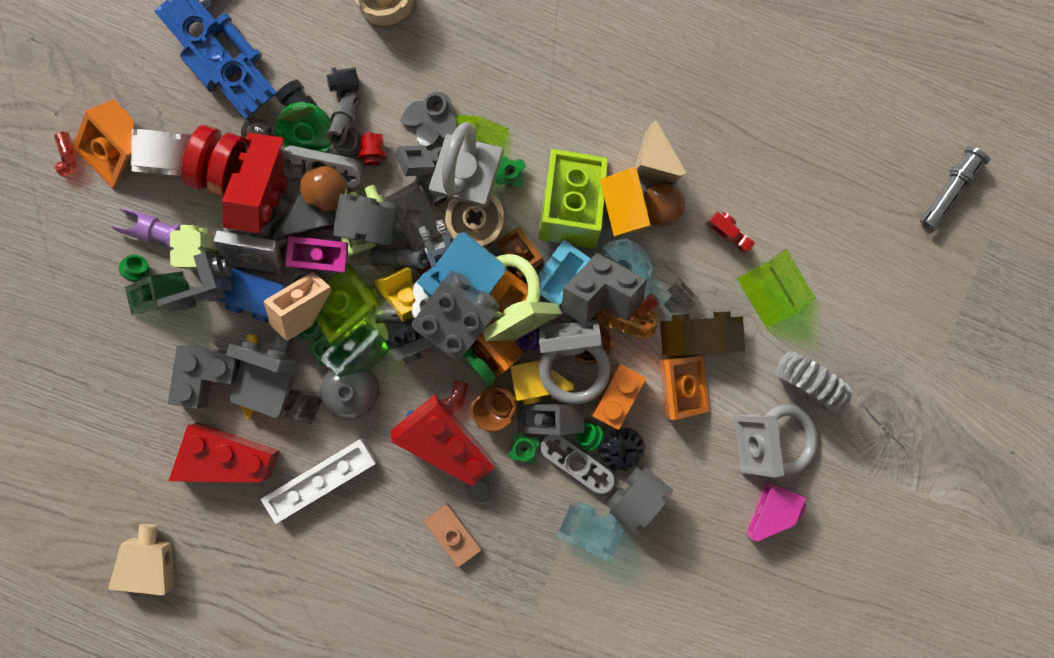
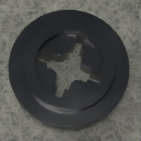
(402, 337)
(612, 443)

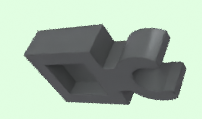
(417, 160)

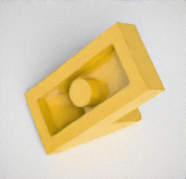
(398, 291)

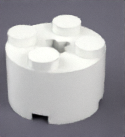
(158, 151)

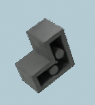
(603, 285)
(195, 370)

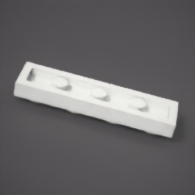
(318, 481)

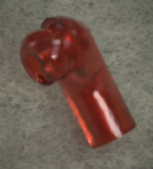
(67, 154)

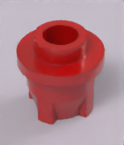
(372, 149)

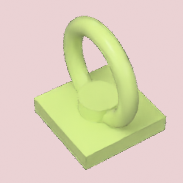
(525, 315)

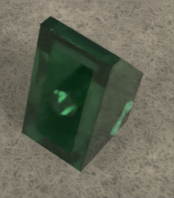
(144, 293)
(356, 350)

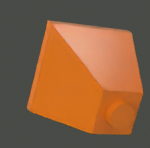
(106, 140)

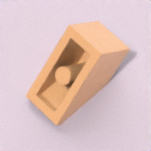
(297, 305)

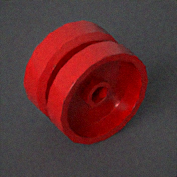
(211, 159)

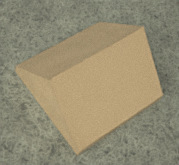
(658, 158)

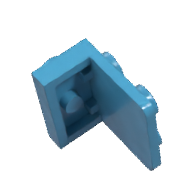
(469, 259)

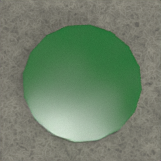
(304, 127)
(479, 368)

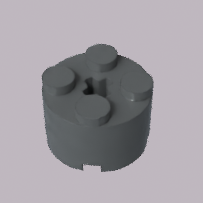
(365, 219)
(640, 500)

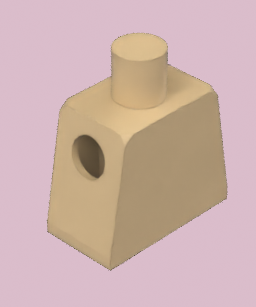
(144, 564)

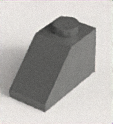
(303, 219)
(550, 418)

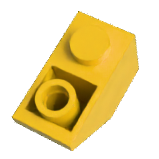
(528, 382)

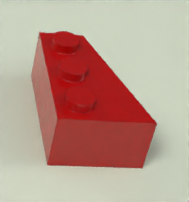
(258, 185)
(443, 441)
(221, 457)

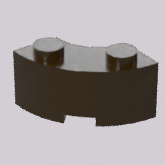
(702, 336)

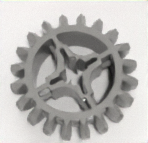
(814, 382)

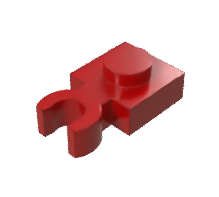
(725, 227)

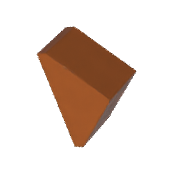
(518, 244)

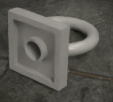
(466, 167)
(252, 252)
(572, 340)
(760, 442)

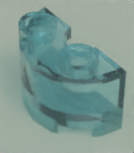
(630, 254)
(591, 530)

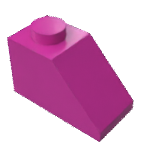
(316, 254)
(775, 511)

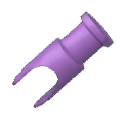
(148, 228)

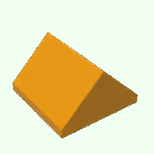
(625, 202)

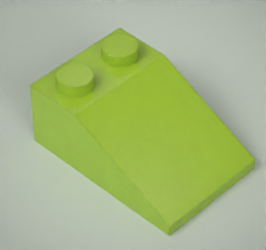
(573, 199)

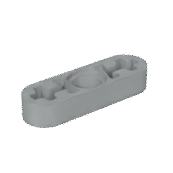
(330, 160)
(598, 469)

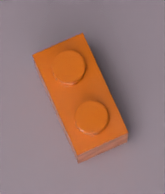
(618, 396)

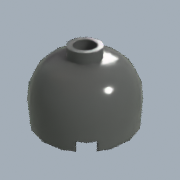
(350, 395)

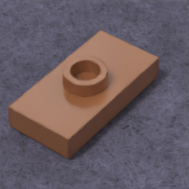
(452, 535)

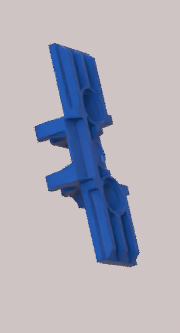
(211, 60)

